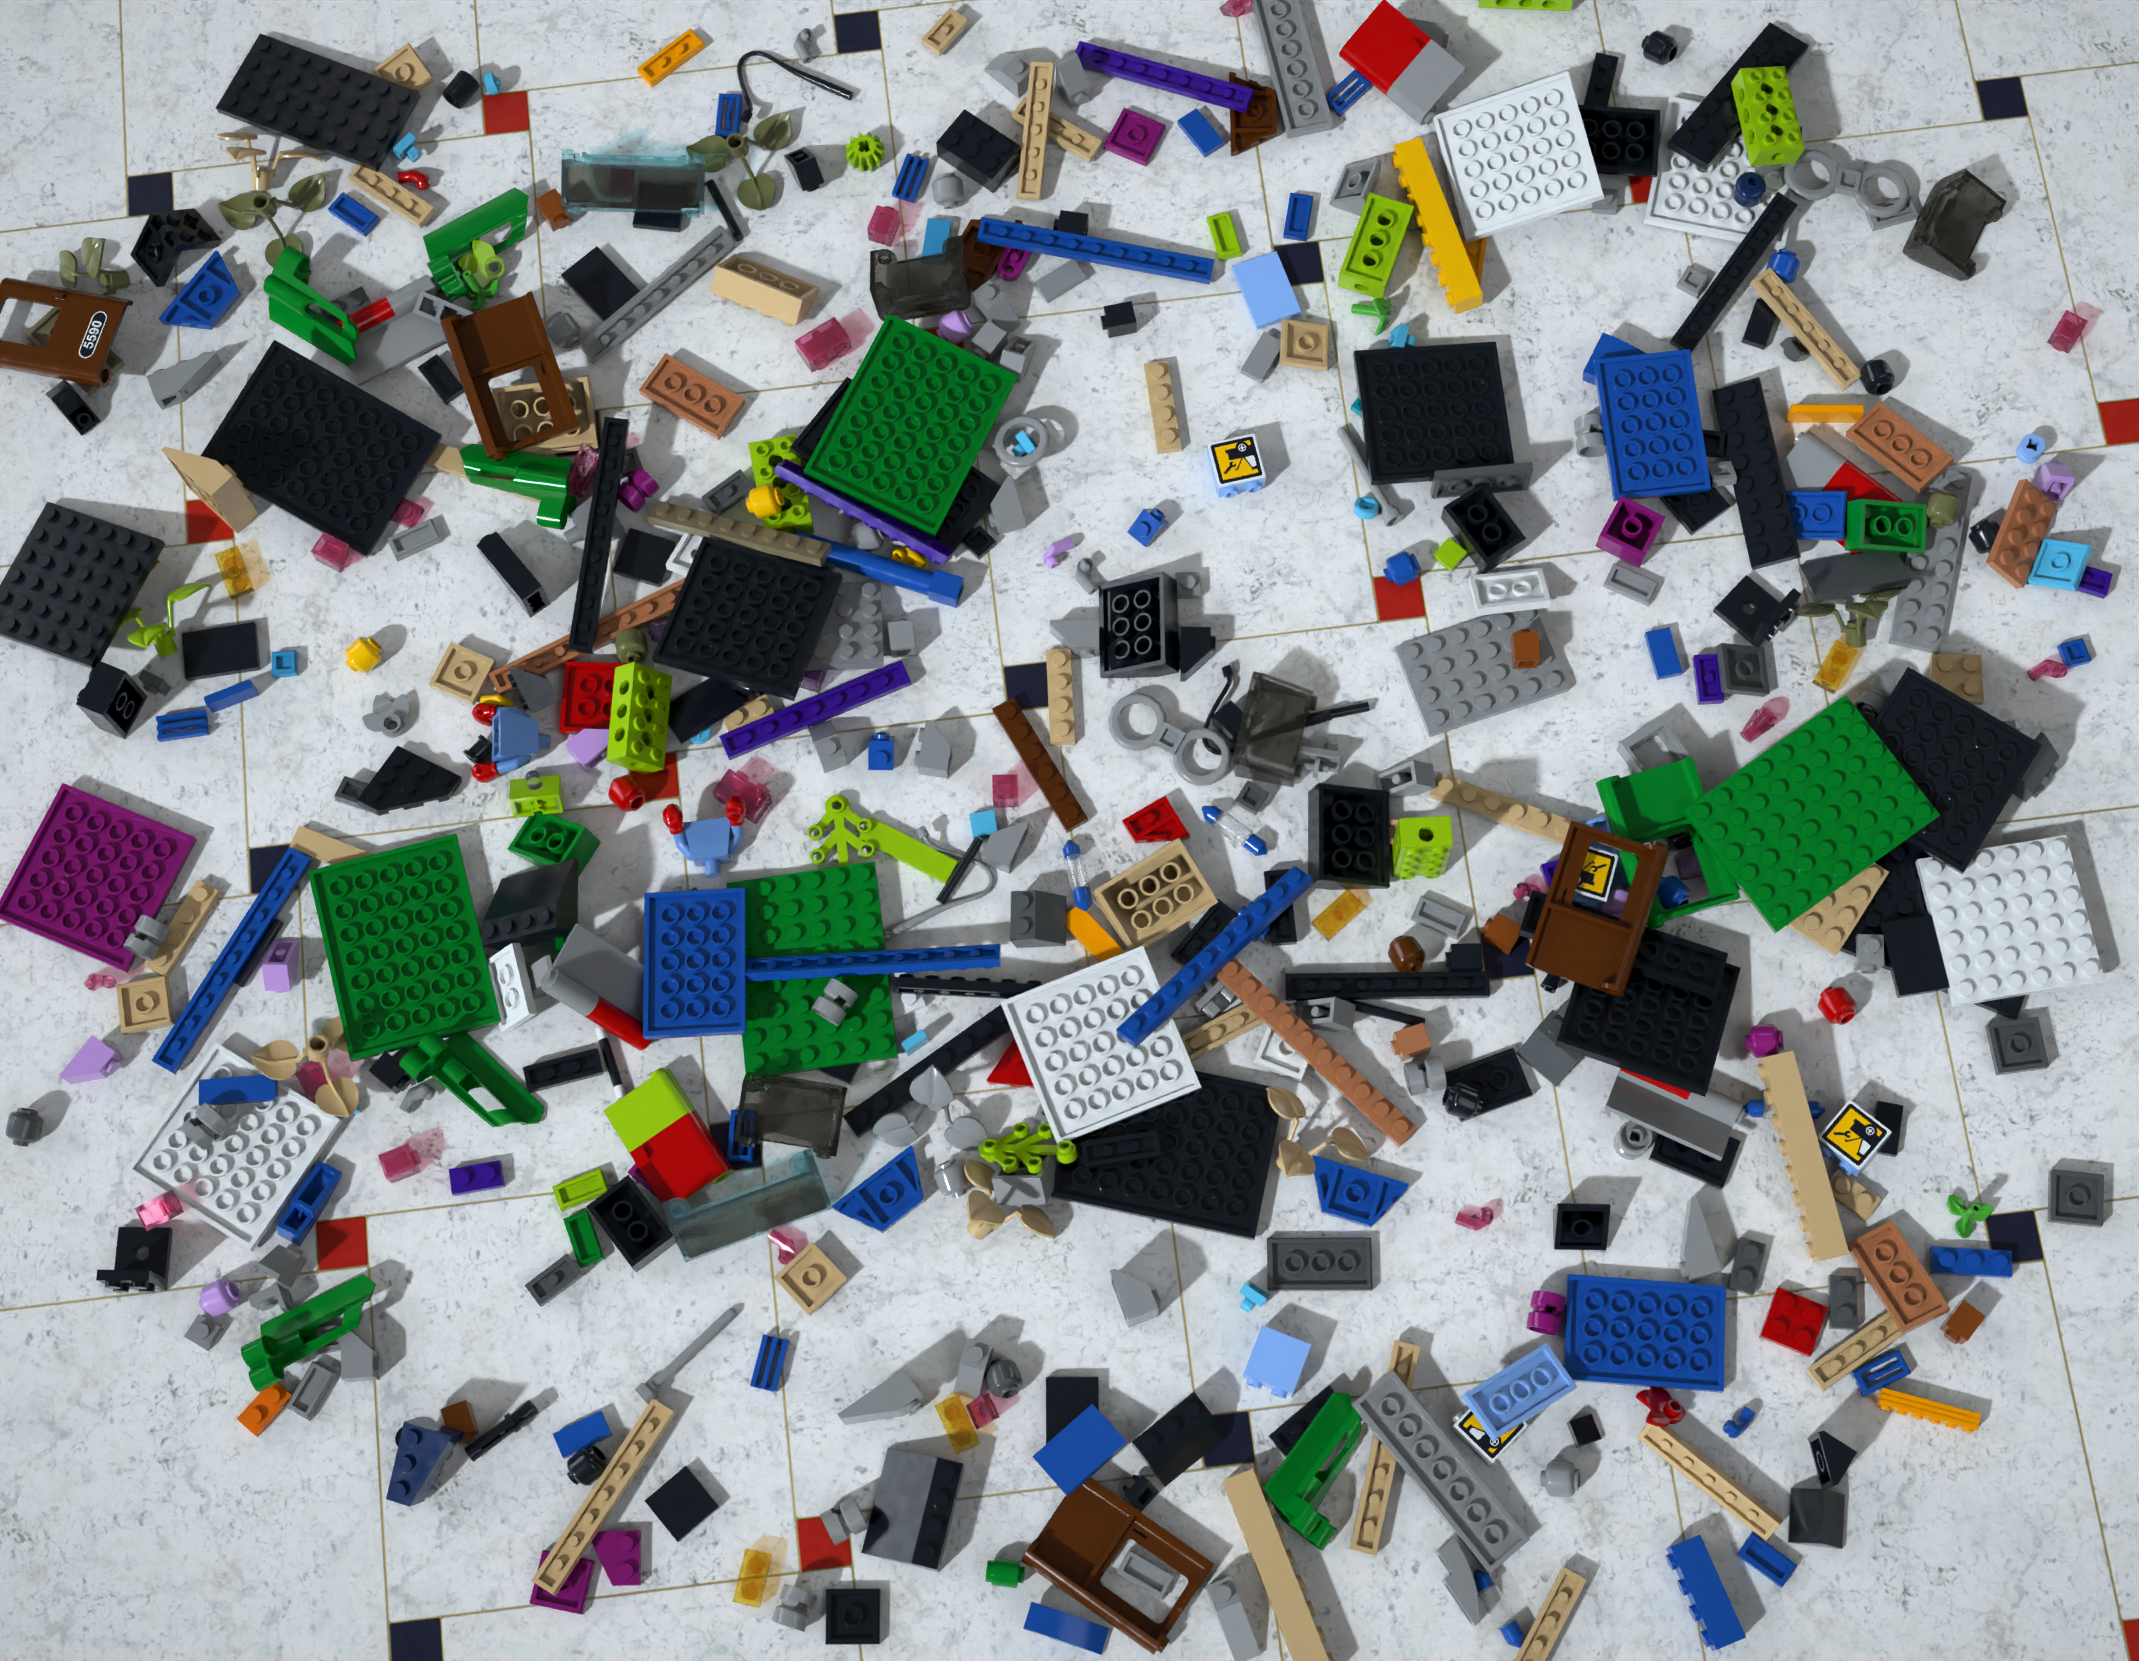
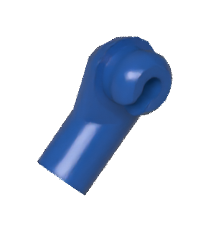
(1736, 1428)

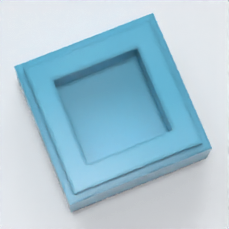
(983, 824)
(915, 1042)

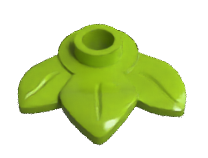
(479, 262)

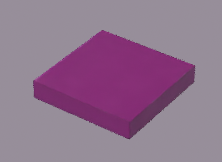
(1134, 137)
(573, 1592)

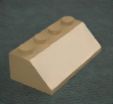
(763, 289)

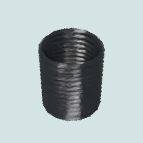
(460, 89)

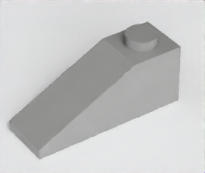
(1697, 1248)
(1233, 1619)

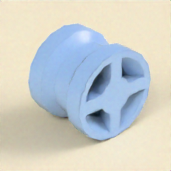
(2028, 454)

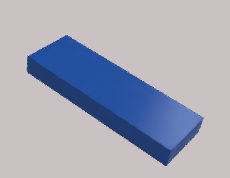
(238, 1090)

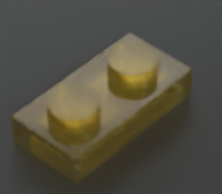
(234, 572)
(1835, 666)
(1338, 915)
(957, 1424)
(752, 1578)

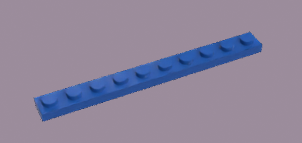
(1095, 250)
(1214, 956)
(232, 960)
(873, 962)

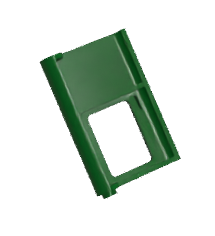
(1650, 809)

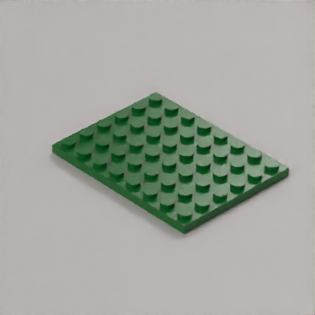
(910, 425)
(1810, 813)
(812, 916)
(404, 947)

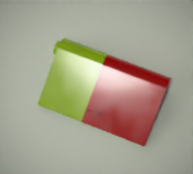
(668, 1138)

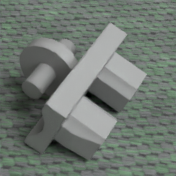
(1319, 759)
(1207, 1003)

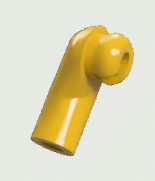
(907, 556)

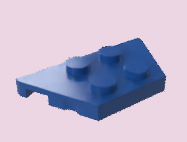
(204, 297)
(1354, 1192)
(885, 1194)

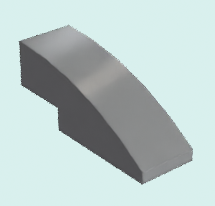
(437, 308)
(1460, 1581)

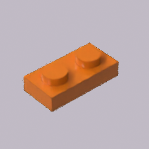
(264, 1408)

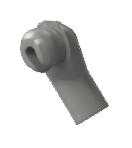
(802, 44)
(1083, 575)

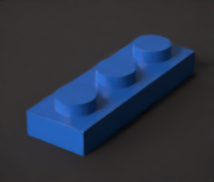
(1971, 1262)

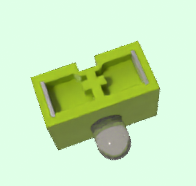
(536, 794)

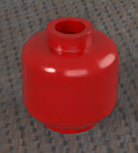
(627, 793)
(1837, 1005)

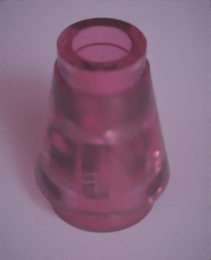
(1758, 724)

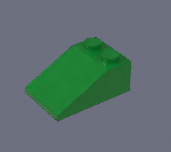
(1885, 527)
(553, 840)

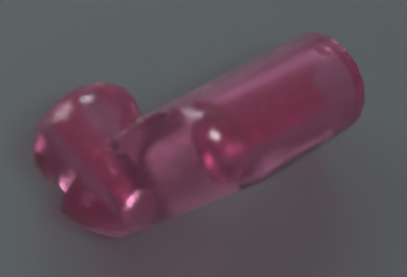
(2048, 668)
(1524, 889)
(95, 980)
(1477, 1221)
(785, 1245)

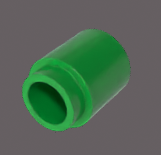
(1004, 1572)

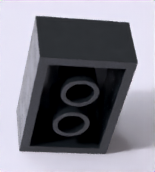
(978, 151)
(1483, 528)
(111, 699)
(632, 1223)

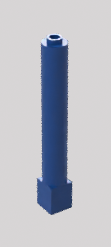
(937, 585)

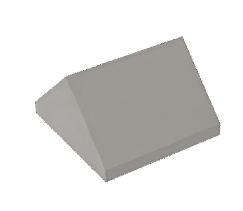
(1355, 185)

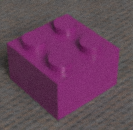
(1630, 531)

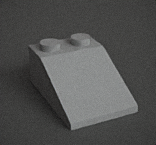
(888, 1400)

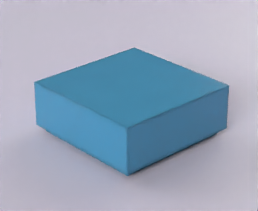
(284, 664)

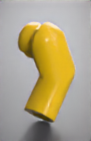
(496, 699)

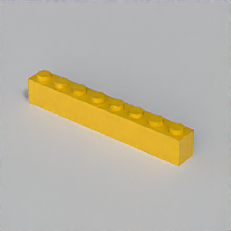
(1437, 226)

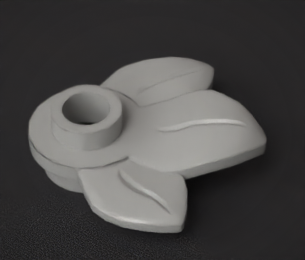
(386, 713)

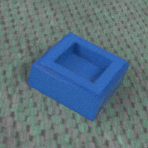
(2074, 653)

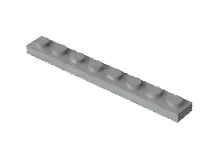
(656, 294)

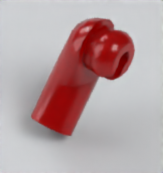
(414, 176)

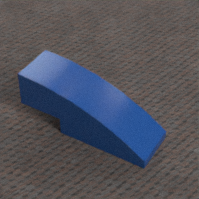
(308, 1203)
(1066, 1628)

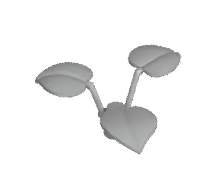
(933, 1092)

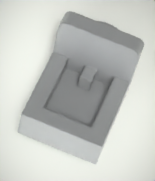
(1869, 953)

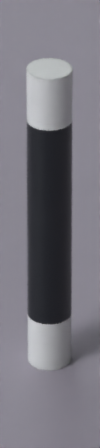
(610, 1062)

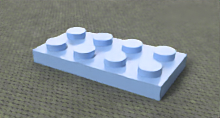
(1519, 1392)

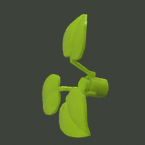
(157, 632)

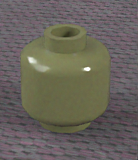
(1942, 509)
(631, 646)

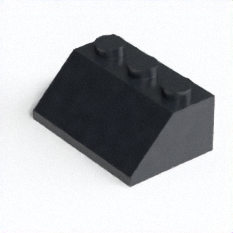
(1179, 1439)

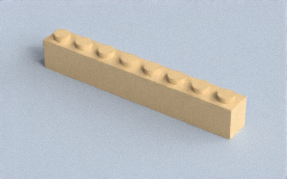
(1802, 1156)
(1275, 1567)

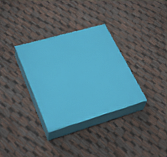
(2060, 564)

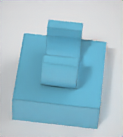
(406, 147)
(1399, 337)
(1026, 446)
(1253, 1294)

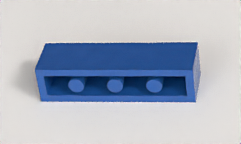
(1705, 1592)

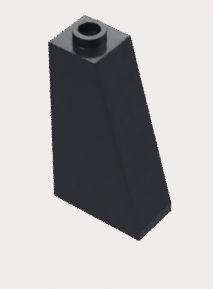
(513, 574)

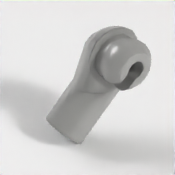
(420, 1091)

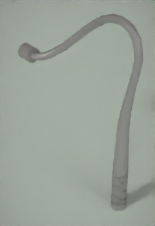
(912, 922)

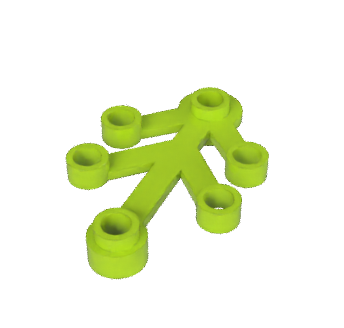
(840, 834)
(995, 1150)

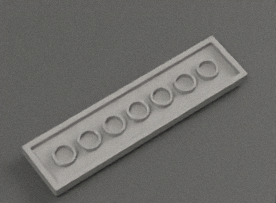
(1292, 67)
(1924, 603)
(1440, 1472)

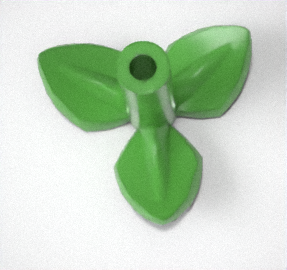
(477, 293)
(1381, 310)
(1976, 1211)

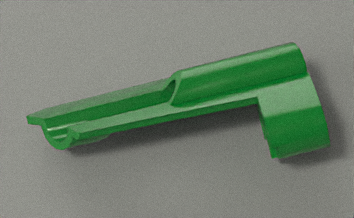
(455, 238)
(290, 308)
(531, 476)
(464, 1066)
(294, 1332)
(1299, 1485)

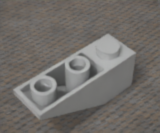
(180, 381)

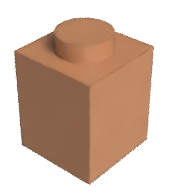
(1410, 1042)

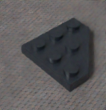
(407, 783)

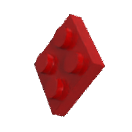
(1793, 1322)

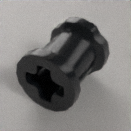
(478, 750)

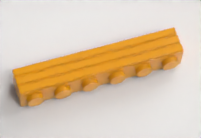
(1929, 1410)

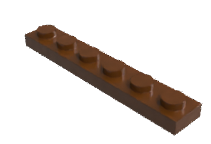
(1040, 765)

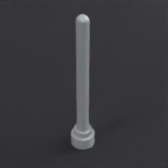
(1390, 514)
(650, 1389)

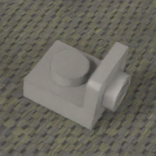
(266, 1298)

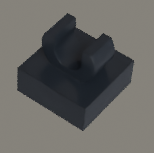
(1141, 1492)

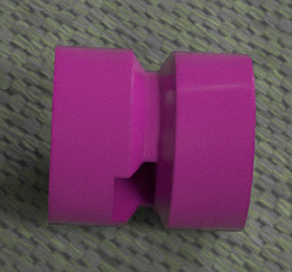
(638, 488)
(1549, 1321)

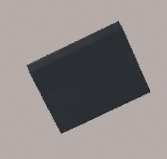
(1580, 1226)
(1830, 1458)
(1816, 1518)

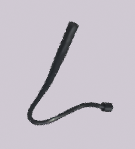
(823, 84)
(1227, 672)

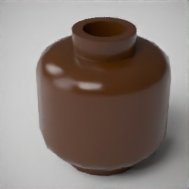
(1406, 954)

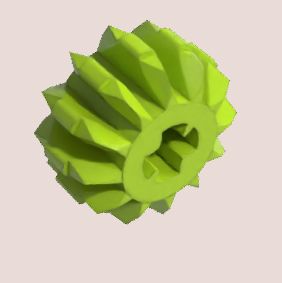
(865, 152)

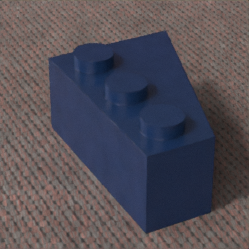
(419, 1459)

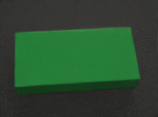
(584, 1239)

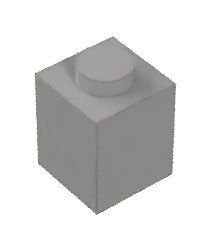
(989, 342)
(902, 638)

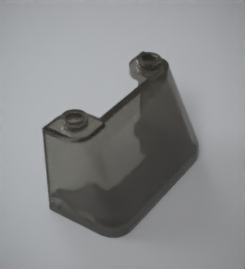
(1953, 224)
(921, 284)
(1272, 730)
(790, 1113)

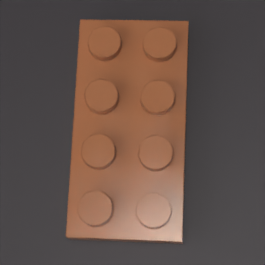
(692, 396)
(1899, 447)
(2021, 533)
(1897, 1277)

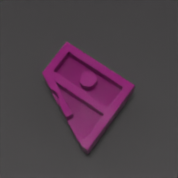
(620, 1556)

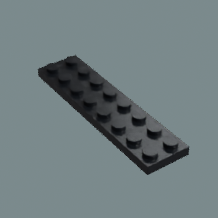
(1716, 118)
(1760, 481)
(1659, 954)

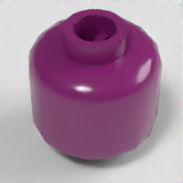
(1764, 1040)

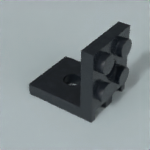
(170, 235)
(1768, 612)
(139, 1274)

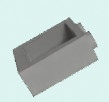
(1641, 736)

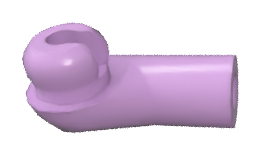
(1055, 549)

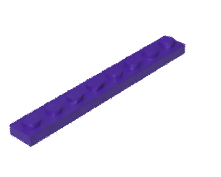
(1164, 77)
(874, 519)
(815, 710)

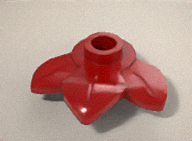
(1662, 1407)

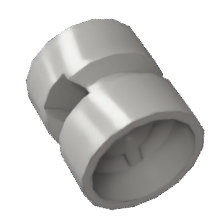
(1590, 435)
(1876, 696)
(146, 938)
(834, 1011)
(1425, 1075)
(204, 1126)
(1632, 1140)
(844, 1521)
(794, 1607)

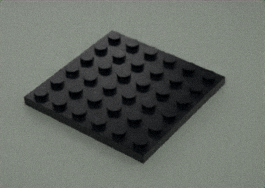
(1431, 410)
(74, 584)
(747, 618)
(1958, 760)
(1651, 1029)

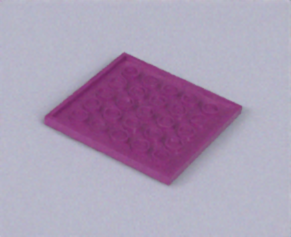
(94, 876)

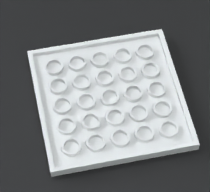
(1518, 157)
(1703, 200)
(2011, 922)
(1078, 1060)
(249, 1166)

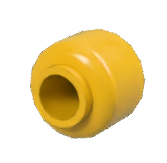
(765, 501)
(363, 654)

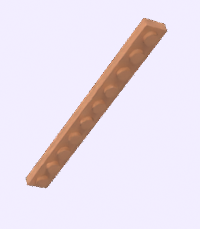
(556, 653)
(1316, 1052)

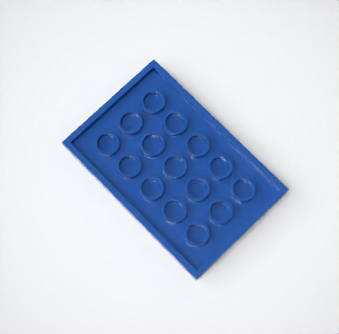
(1651, 425)
(695, 963)
(1645, 1333)

